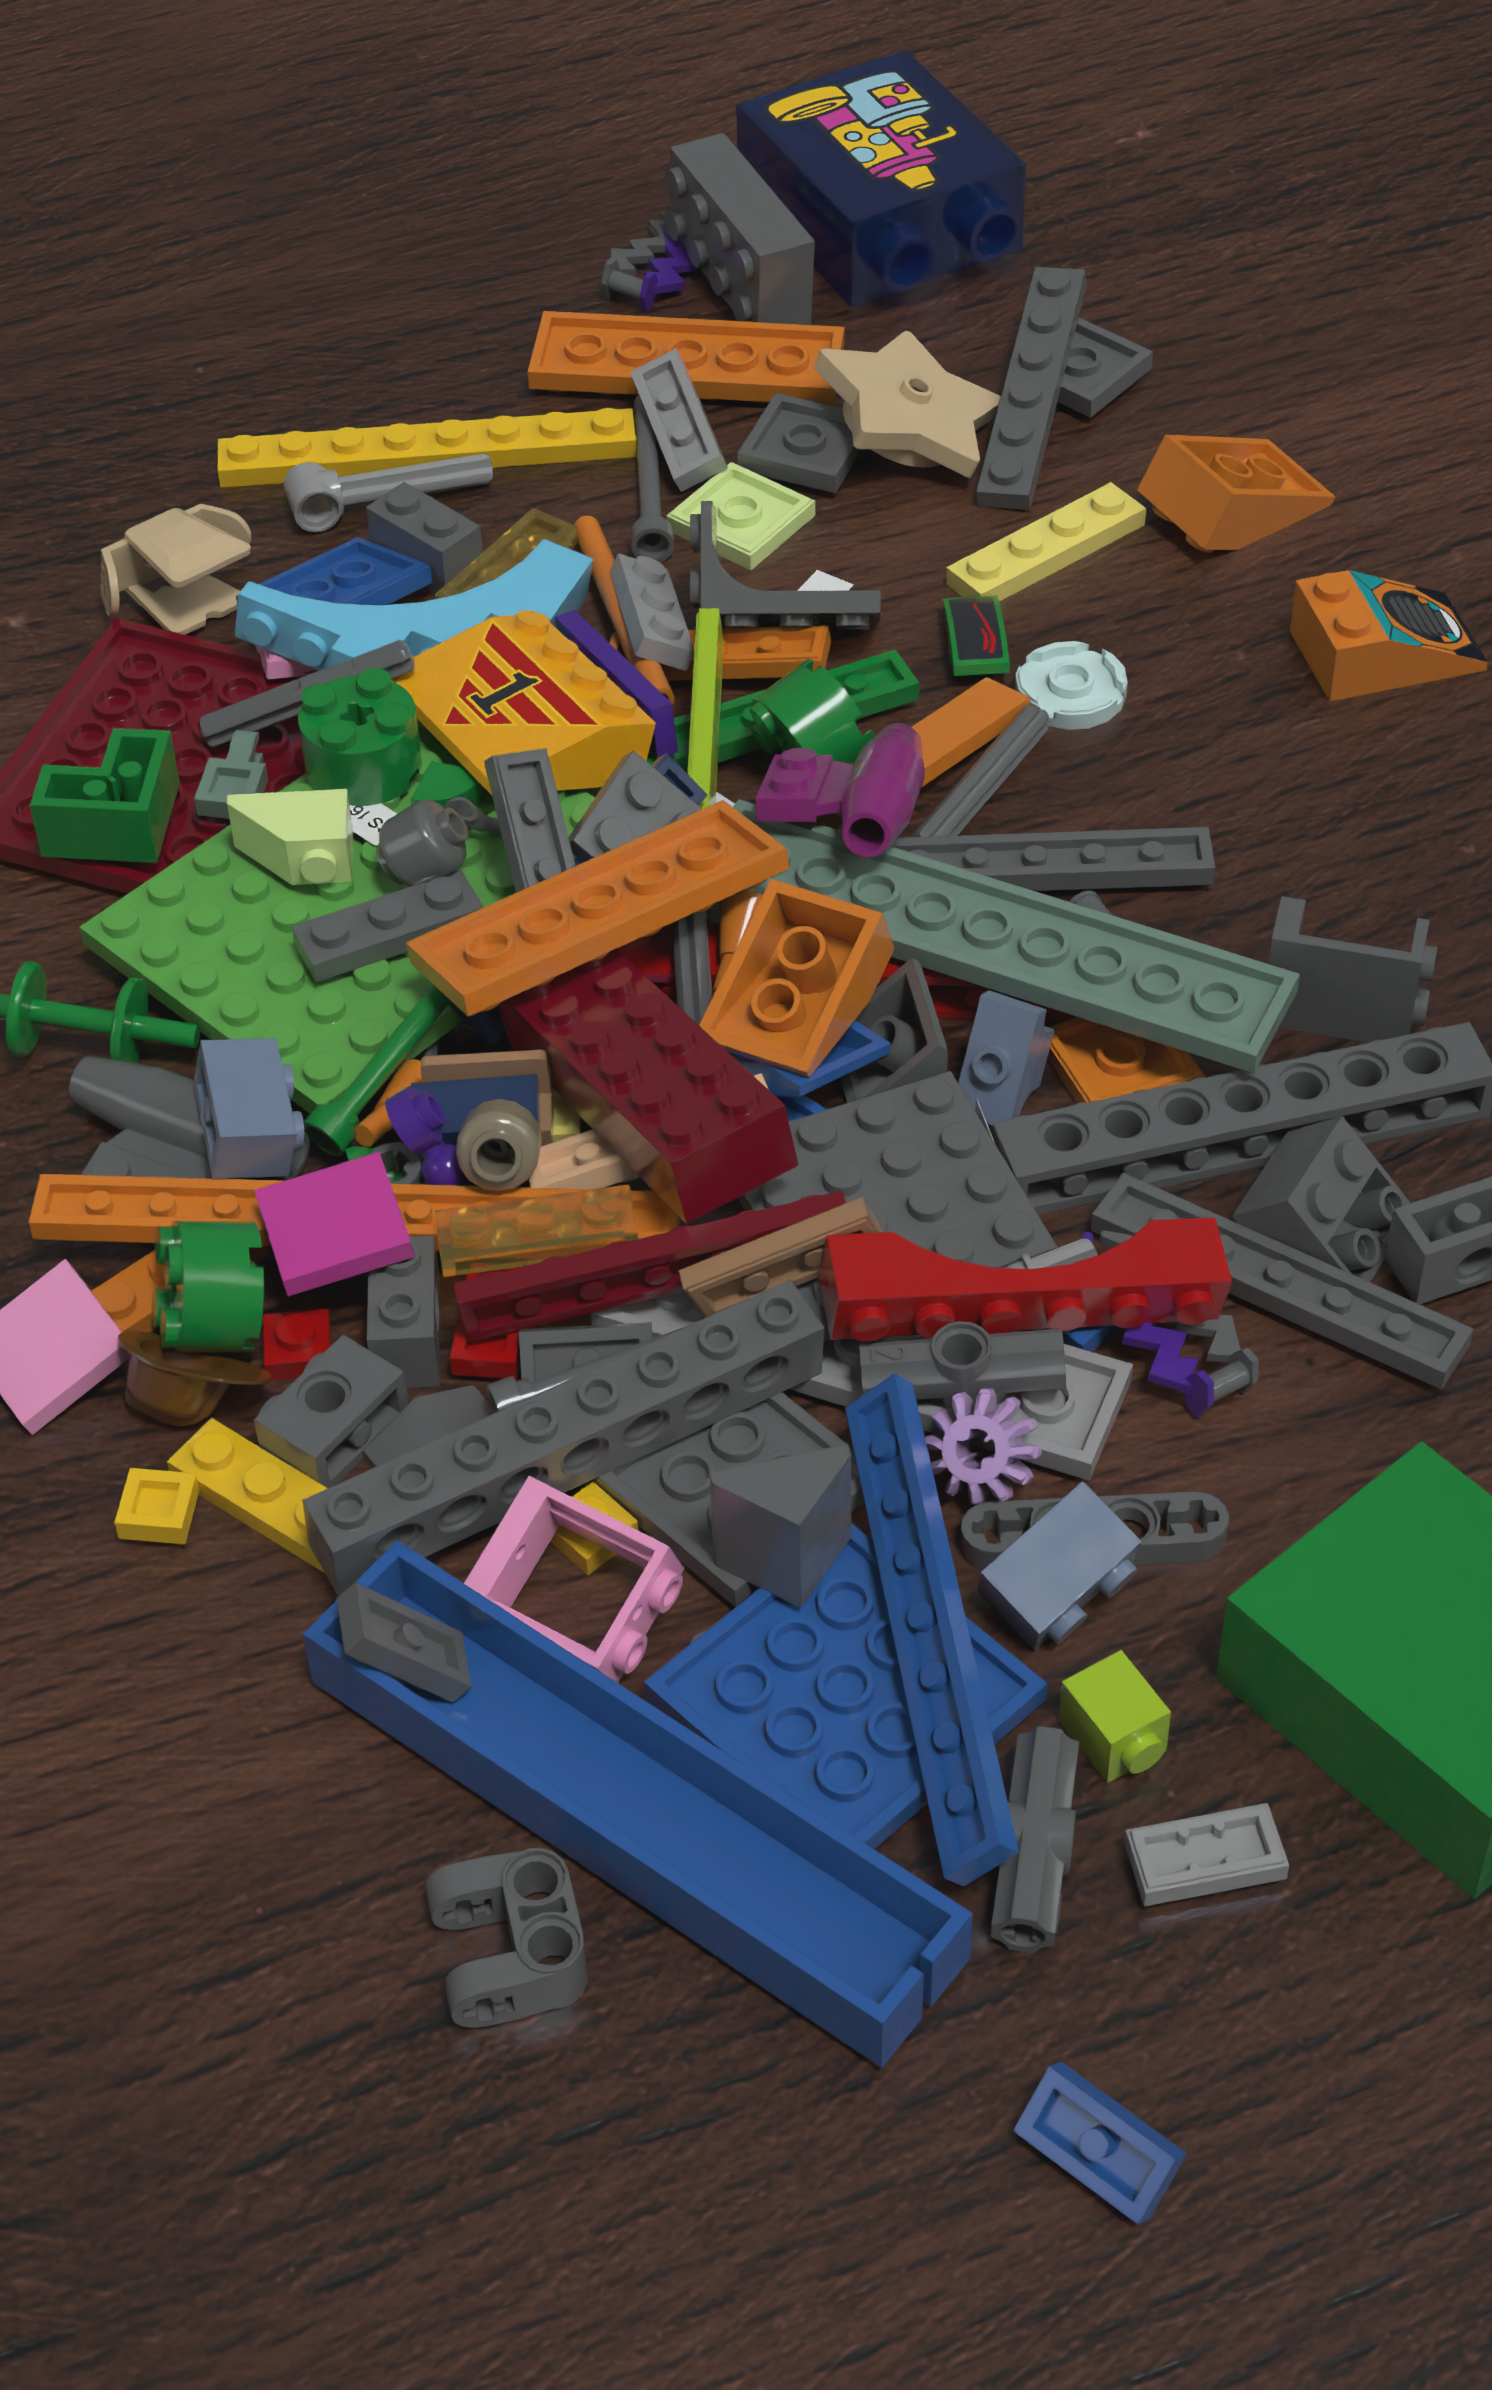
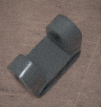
(514, 1982)

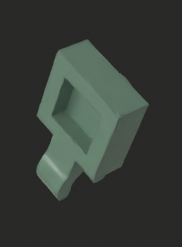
(237, 774)

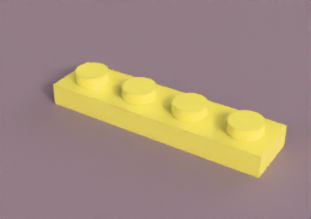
(1047, 544)

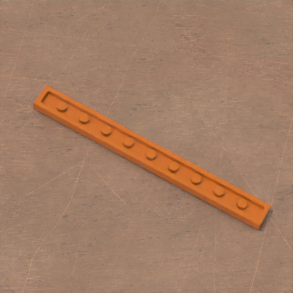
(135, 1206)

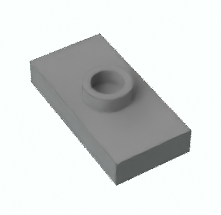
(1206, 1854)

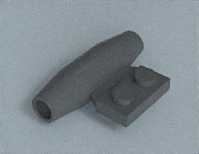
(156, 1119)

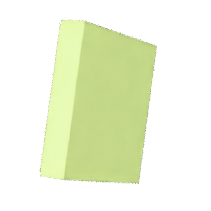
(750, 514)

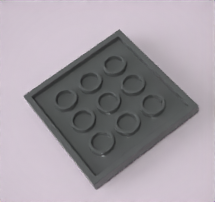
(920, 1169)

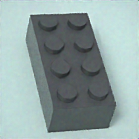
(739, 233)

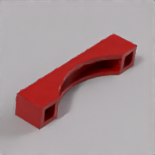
(895, 1288)

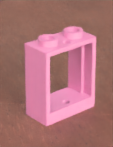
(525, 1536)

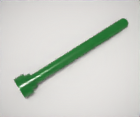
(333, 1124)

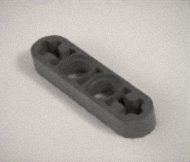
(1148, 1509)

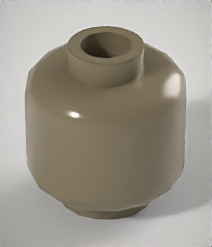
(502, 1164)

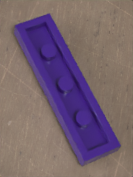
(626, 677)

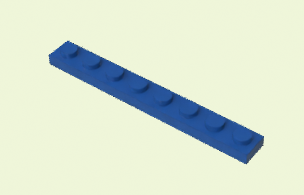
(931, 1634)

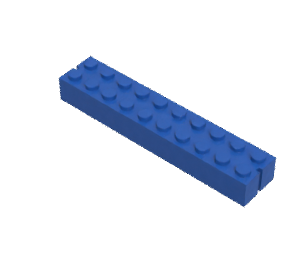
(662, 1815)

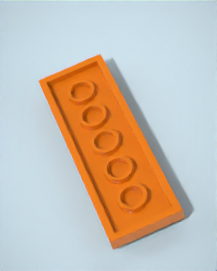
(721, 356)
(596, 907)

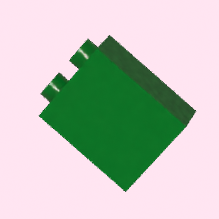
(1380, 1656)

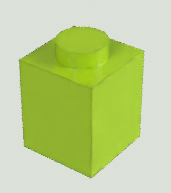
(1115, 1717)

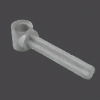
(337, 492)

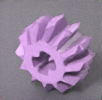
(993, 1471)

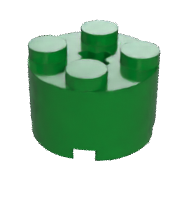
(810, 713)
(360, 737)
(209, 1287)

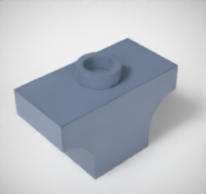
(1004, 1055)

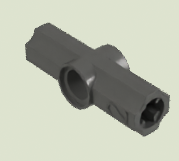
(968, 1360)
(1044, 1826)

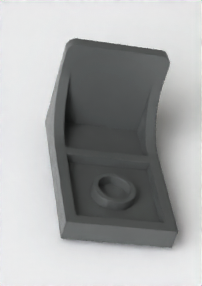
(746, 606)

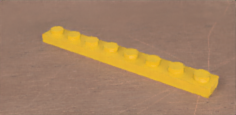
(505, 439)

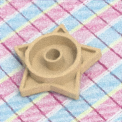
(909, 405)

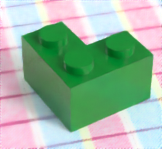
(111, 809)

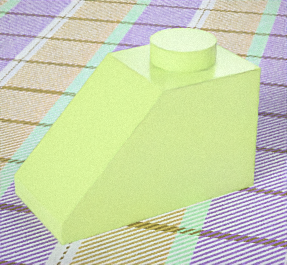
(296, 833)

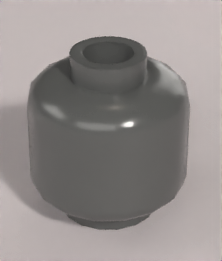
(422, 843)

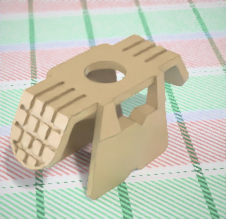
(183, 551)

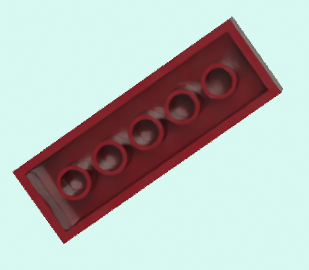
(653, 1085)

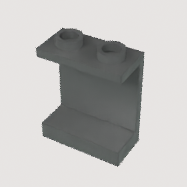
(1351, 986)

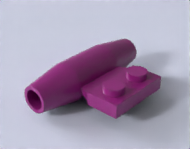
(872, 794)

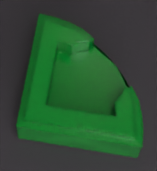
(446, 781)

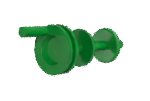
(127, 1025)

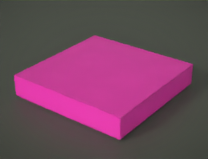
(334, 1223)

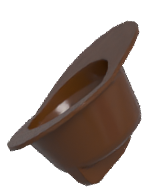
(179, 1386)

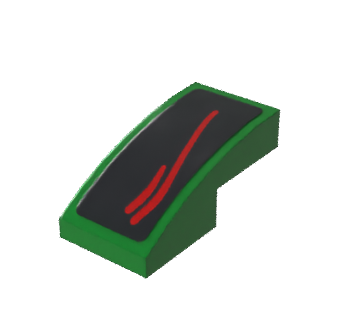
(976, 635)

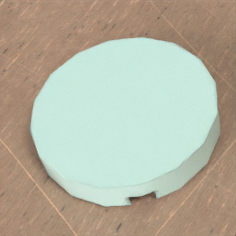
(1073, 684)

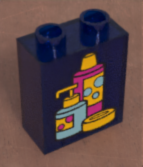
(886, 175)

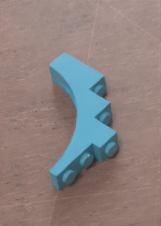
(327, 633)

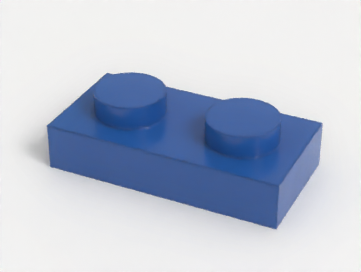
(1100, 2142)

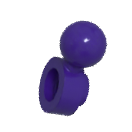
(418, 1124)

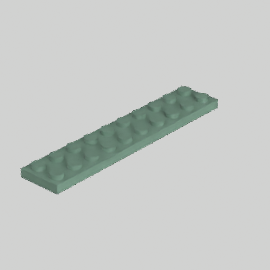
(1048, 947)

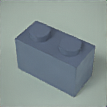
(247, 1108)
(1060, 1568)

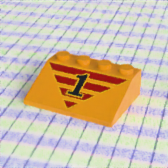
(525, 689)

